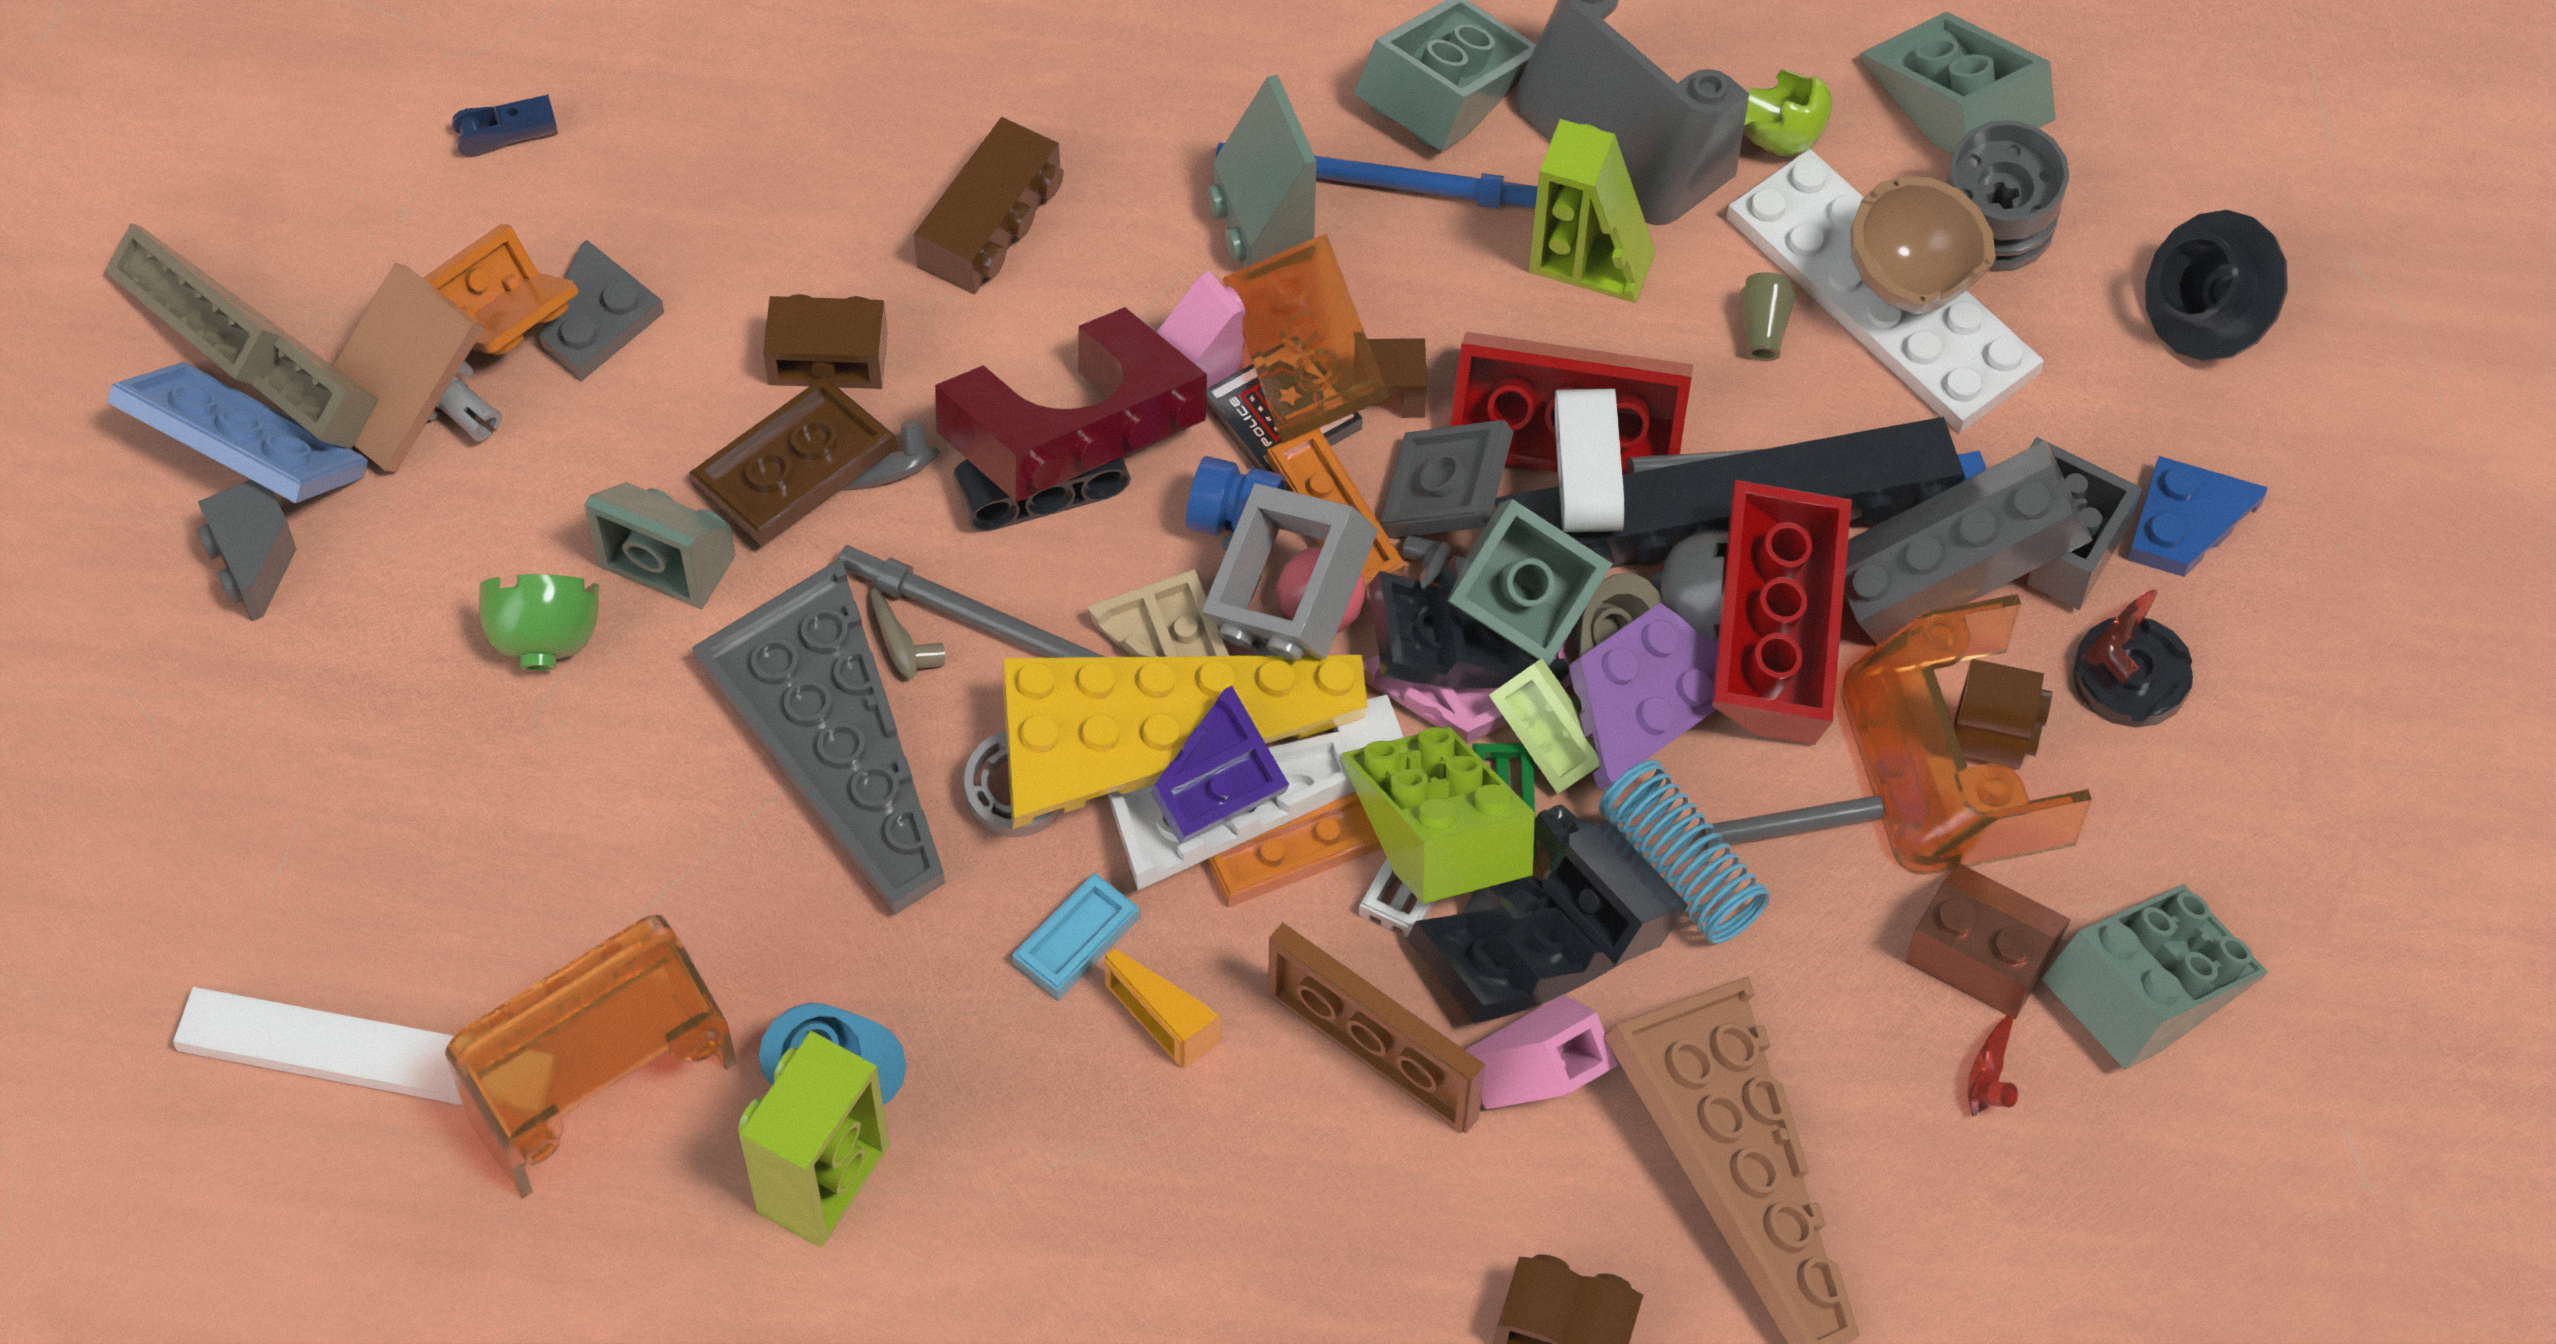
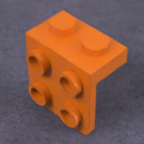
(501, 289)

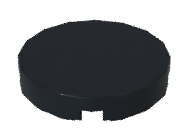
(2152, 692)

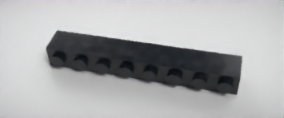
(1875, 468)

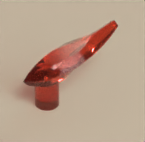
(2121, 631)
(1983, 1081)

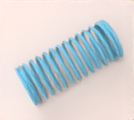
(1645, 797)

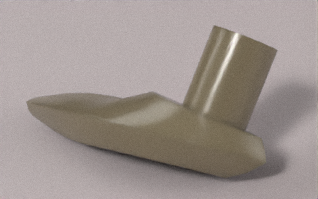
(900, 644)

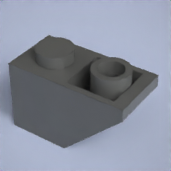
(253, 541)

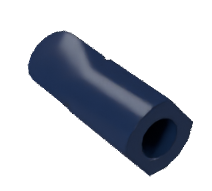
(501, 125)

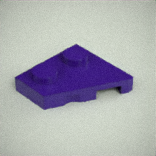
(1218, 772)

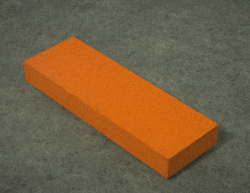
(1317, 472)
(1295, 850)

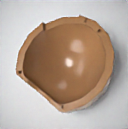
(1920, 243)

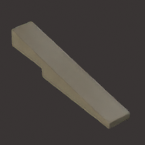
(241, 339)

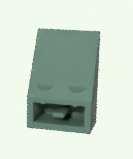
(2151, 974)

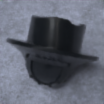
(2216, 285)

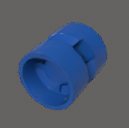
(1222, 493)

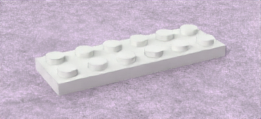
(1951, 357)

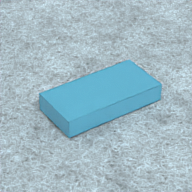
(1076, 936)

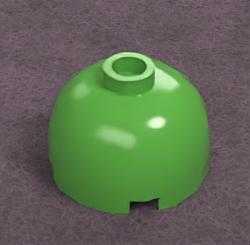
(538, 618)

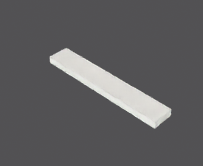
(317, 1044)

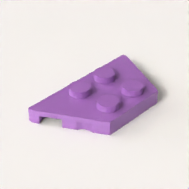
(1643, 689)

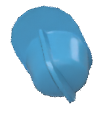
(846, 1029)

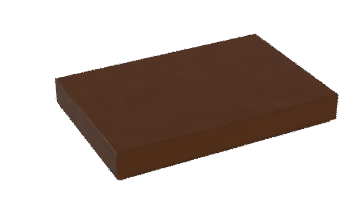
(793, 460)

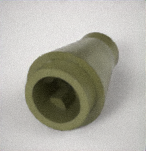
(1766, 312)

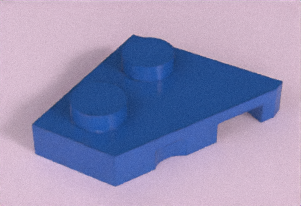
(2188, 514)

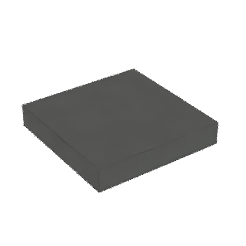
(1446, 479)

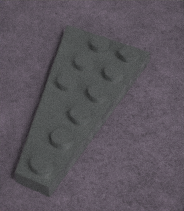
(820, 711)

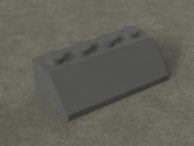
(1963, 542)

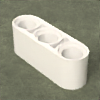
(1589, 460)

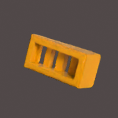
(1169, 1014)

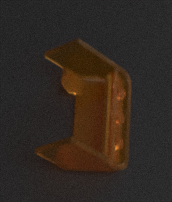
(1932, 802)
(579, 1037)

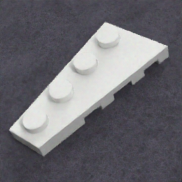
(1153, 851)

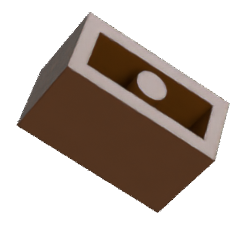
(826, 339)

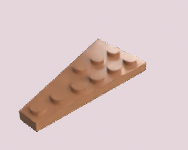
(1736, 1139)

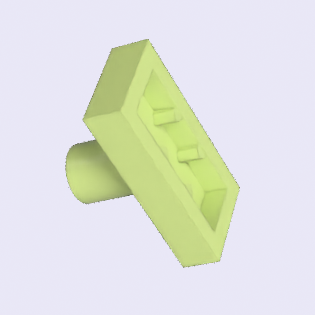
(1547, 725)

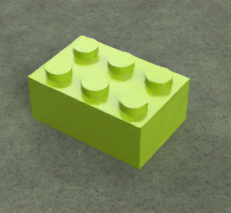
(814, 1137)

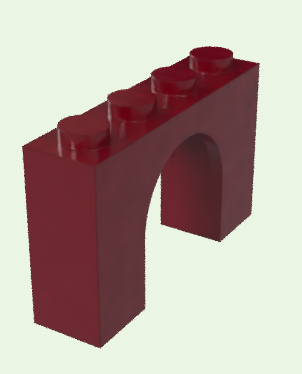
(1035, 447)

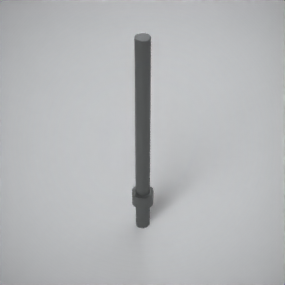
(898, 580)

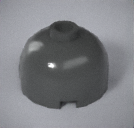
(1695, 580)

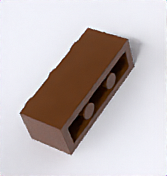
(988, 206)

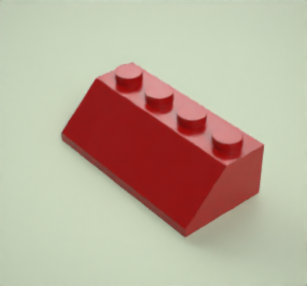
(1518, 384)
(1781, 611)

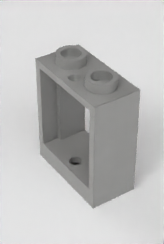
(1329, 589)

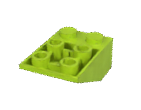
(1442, 814)

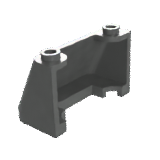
(1672, 135)

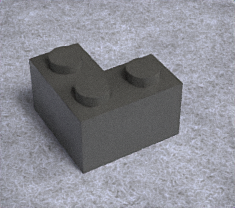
(2107, 510)

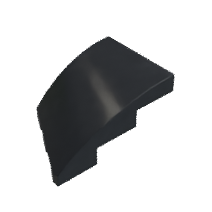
(1435, 642)
(1508, 950)

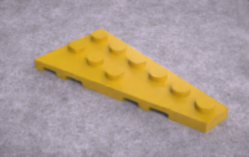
(1120, 721)

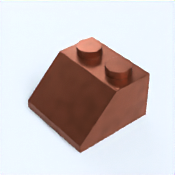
(1986, 940)

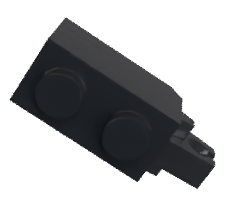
(1606, 885)

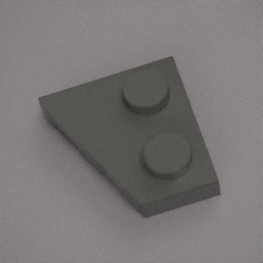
(601, 317)

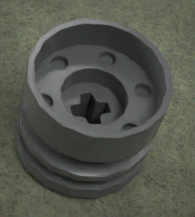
(2017, 183)

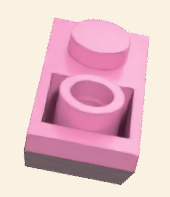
(1208, 328)
(1543, 1054)

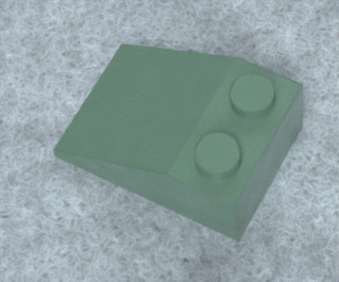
(1443, 71)
(1960, 78)
(1265, 179)

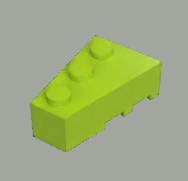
(1589, 216)

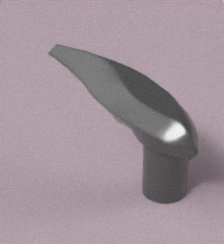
(900, 464)
(1431, 553)

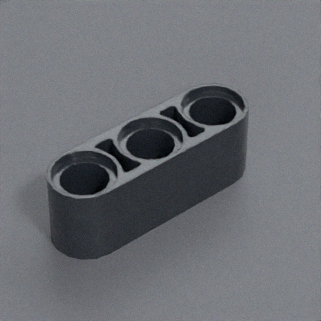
(992, 509)

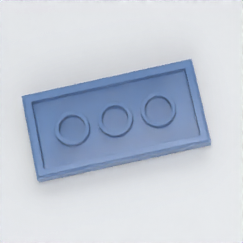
(237, 431)

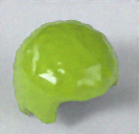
(1788, 116)

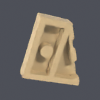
(1160, 620)

